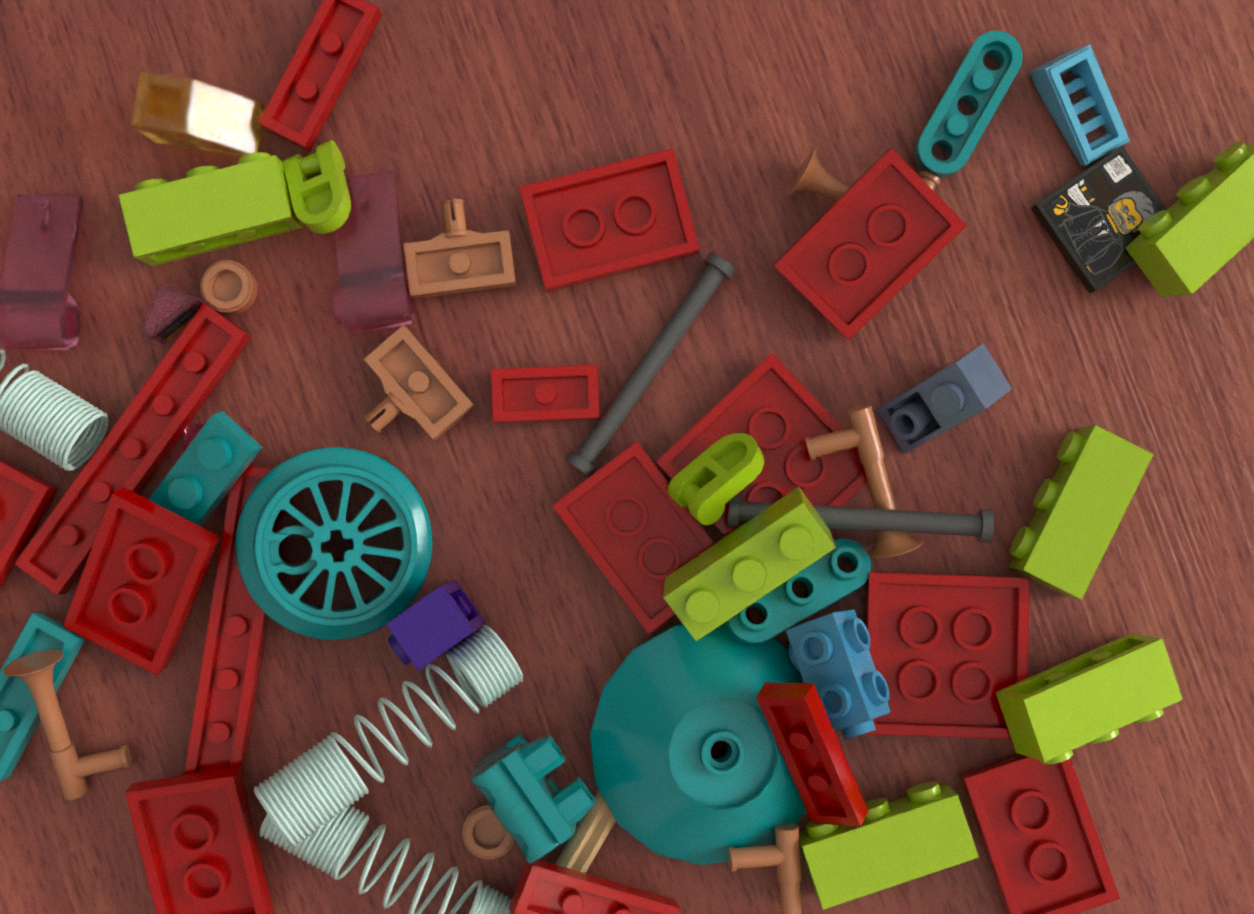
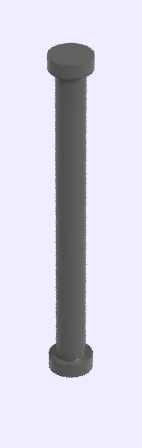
(651, 363)
(976, 525)

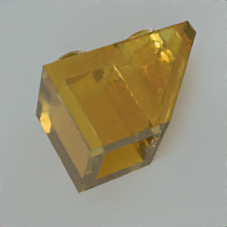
(195, 115)

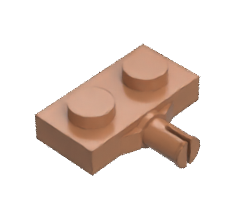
(459, 259)
(415, 386)

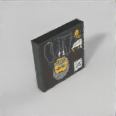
(1099, 217)

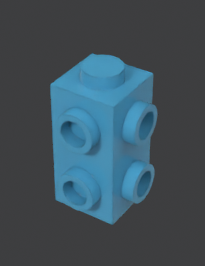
(838, 662)

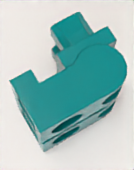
(525, 801)

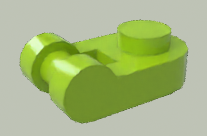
(319, 201)
(717, 476)

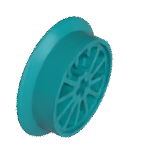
(261, 562)

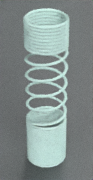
(50, 418)
(323, 778)
(334, 842)

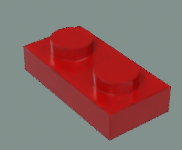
(545, 394)

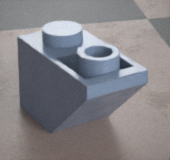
(944, 399)

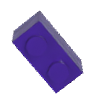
(433, 625)

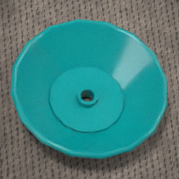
(657, 739)

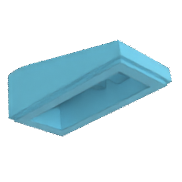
(1091, 80)

